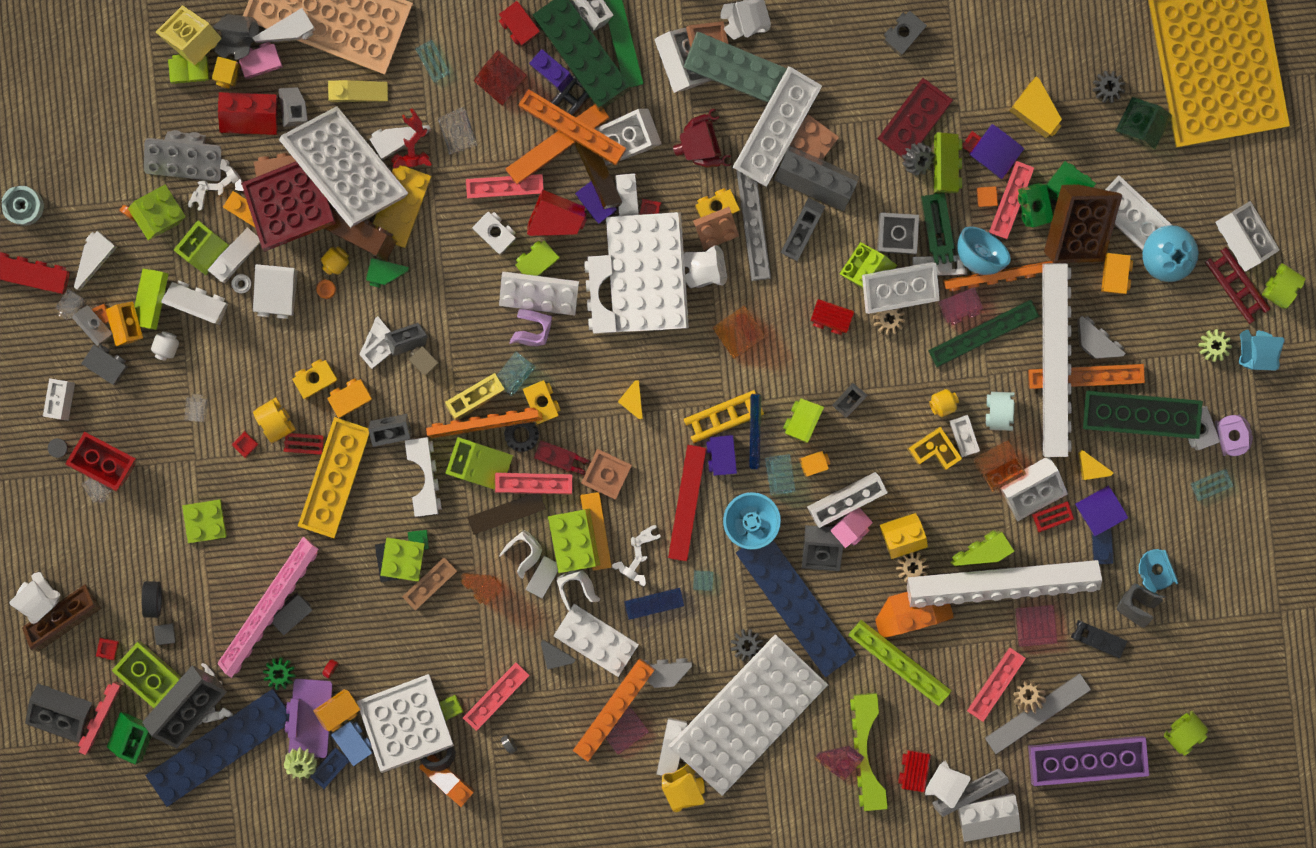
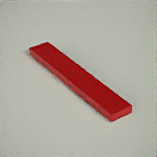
(687, 503)

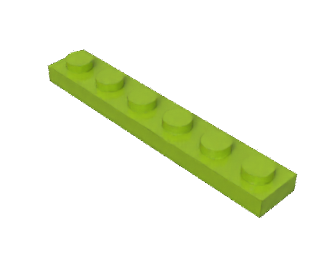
(899, 662)

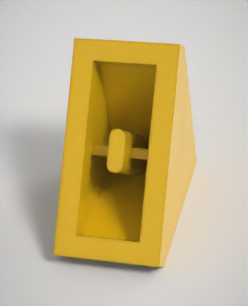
(632, 401)
(1091, 467)

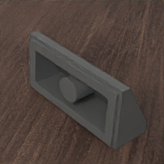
(406, 339)

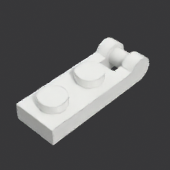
(943, 269)

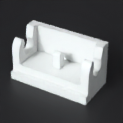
(58, 399)

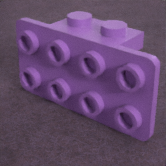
(303, 725)

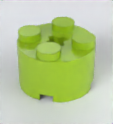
(1284, 286)
(1186, 733)

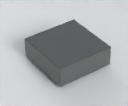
(164, 634)

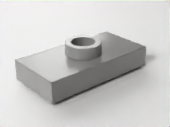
(92, 325)

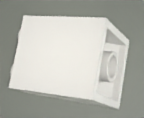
(274, 291)

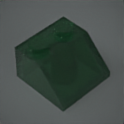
(1144, 122)

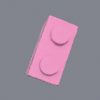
(261, 61)
(852, 527)

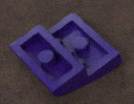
(996, 151)
(1101, 511)

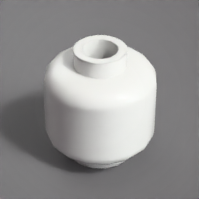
(164, 345)

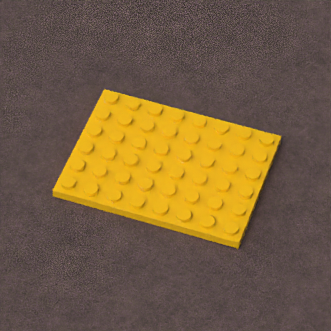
(1218, 68)

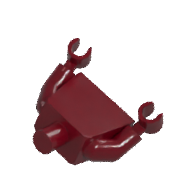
(700, 142)

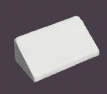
(542, 577)

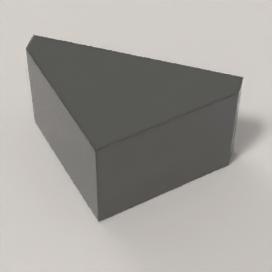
(849, 400)
(554, 656)

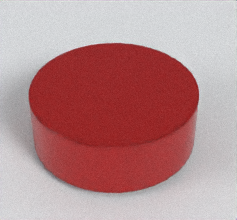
(330, 668)

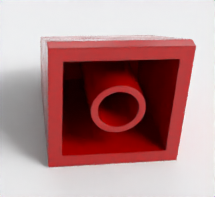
(555, 216)

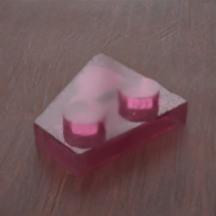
(840, 760)

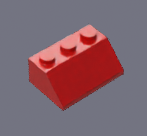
(248, 113)
(101, 462)

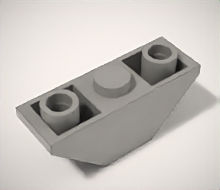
(1096, 341)
(667, 673)

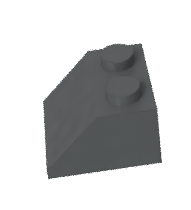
(821, 549)

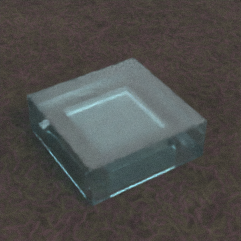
(703, 580)

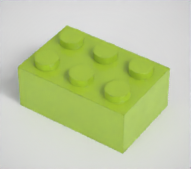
(574, 540)
(146, 674)

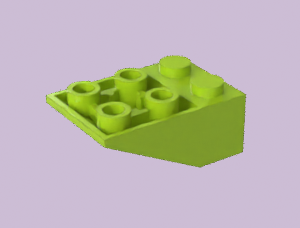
(477, 463)
(992, 549)

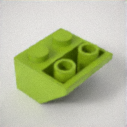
(201, 247)
(865, 261)

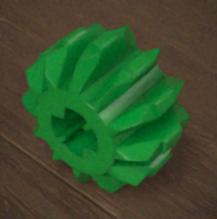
(281, 680)

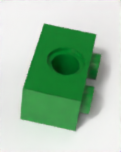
(1042, 213)

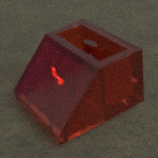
(500, 78)

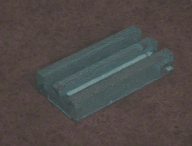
(440, 75)
(1196, 491)

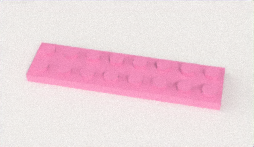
(267, 607)

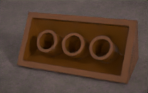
(61, 619)

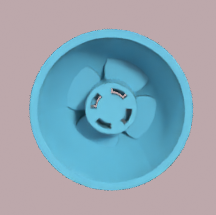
(982, 251)
(1161, 252)
(753, 509)

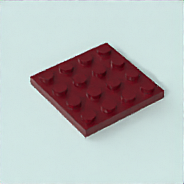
(286, 206)

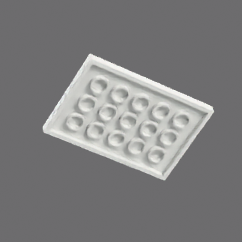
(343, 166)
(647, 272)

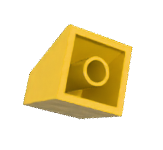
(1037, 109)

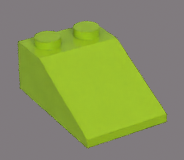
(803, 420)

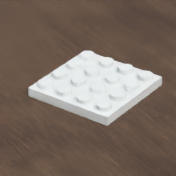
(405, 723)

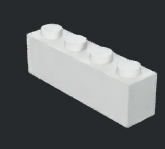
(847, 499)

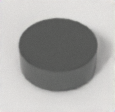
(57, 448)
(508, 744)

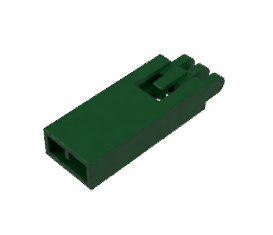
(937, 222)

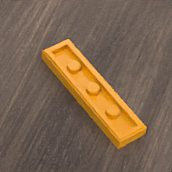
(594, 503)

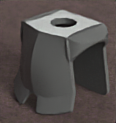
(236, 35)
(1145, 597)

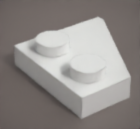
(376, 345)

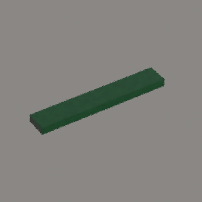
(983, 333)

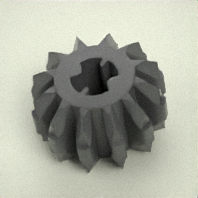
(1105, 93)
(918, 159)
(753, 647)

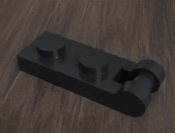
(1099, 639)

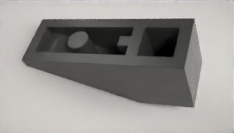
(802, 229)

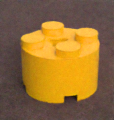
(274, 420)

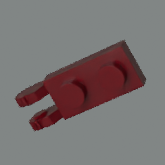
(559, 457)

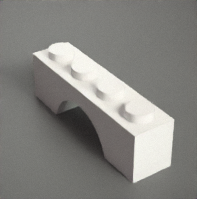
(602, 319)
(420, 452)

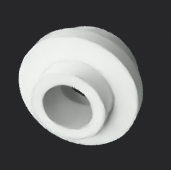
(235, 281)

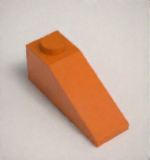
(449, 782)

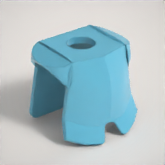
(1260, 351)
(1152, 581)

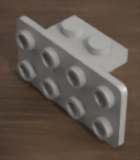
(182, 156)

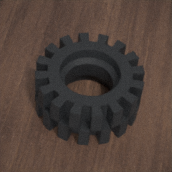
(522, 446)

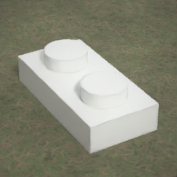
(964, 436)

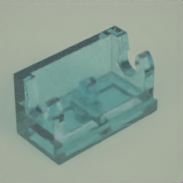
(514, 373)
(780, 474)

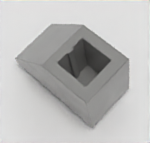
(292, 107)

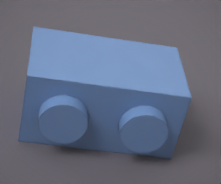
(352, 742)

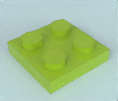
(204, 521)
(402, 559)

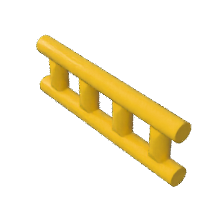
(712, 413)

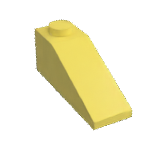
(357, 91)
(474, 397)

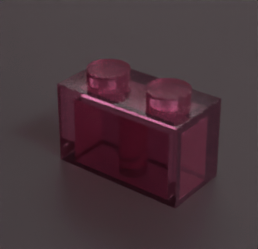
(960, 305)

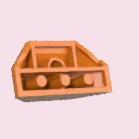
(899, 618)

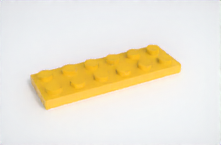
(334, 477)

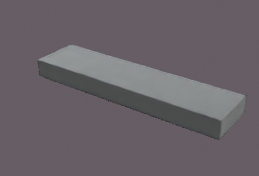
(974, 791)

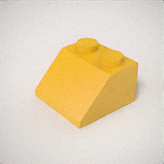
(904, 535)

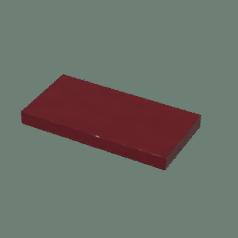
(915, 117)

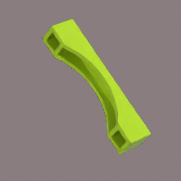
(866, 711)

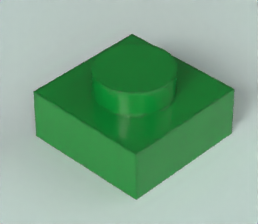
(419, 536)

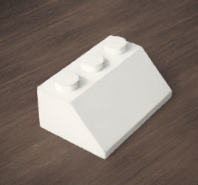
(674, 49)
(1247, 236)
(195, 302)
(1035, 489)
(989, 817)

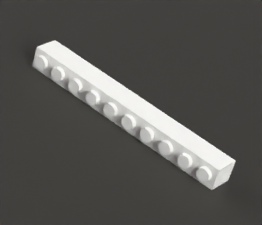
(1055, 359)
(1004, 583)

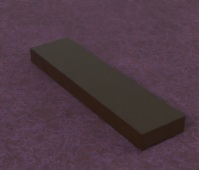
(599, 177)
(506, 513)

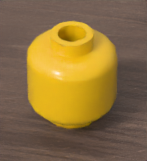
(335, 260)
(943, 403)

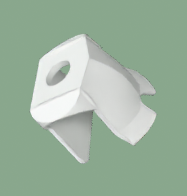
(746, 18)
(705, 267)
(536, 550)
(585, 581)
(35, 598)
(947, 784)

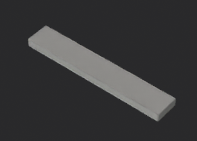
(753, 227)
(1025, 722)

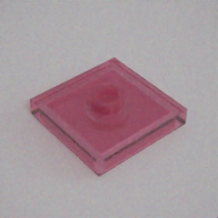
(1036, 625)
(626, 731)

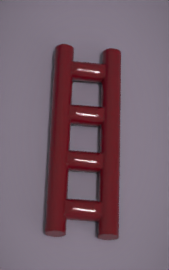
(1238, 273)

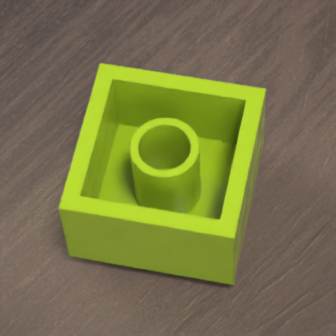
(156, 212)

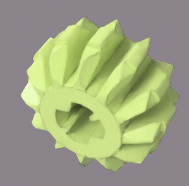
(1215, 337)
(300, 763)

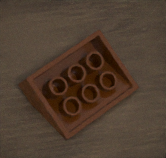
(1082, 224)

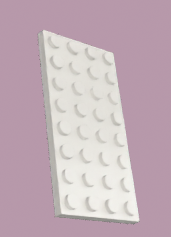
(748, 715)

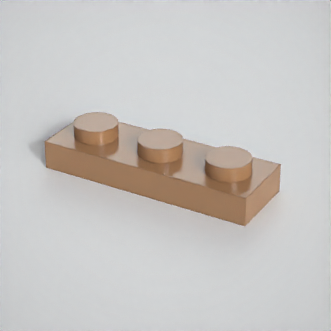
(429, 583)

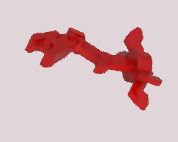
(411, 158)

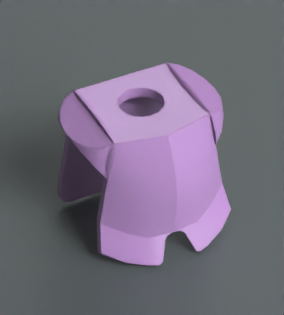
(529, 338)
(1230, 423)

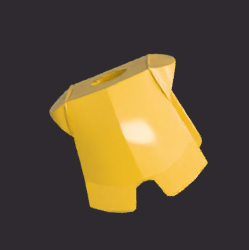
(683, 788)

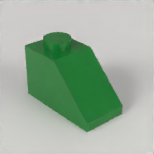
(384, 272)

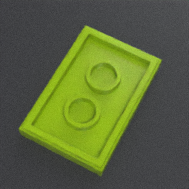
(149, 297)

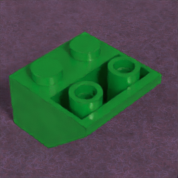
(1066, 175)
(129, 738)

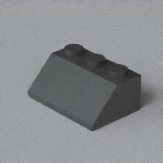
(58, 712)

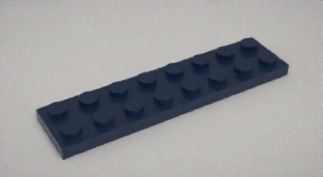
(797, 607)
(219, 747)

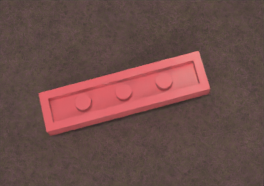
(503, 186)
(1009, 203)
(533, 483)
(996, 684)
(496, 696)
(95, 724)

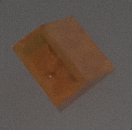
(738, 332)
(999, 465)
(484, 586)

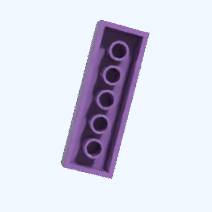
(1088, 760)

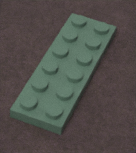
(733, 67)

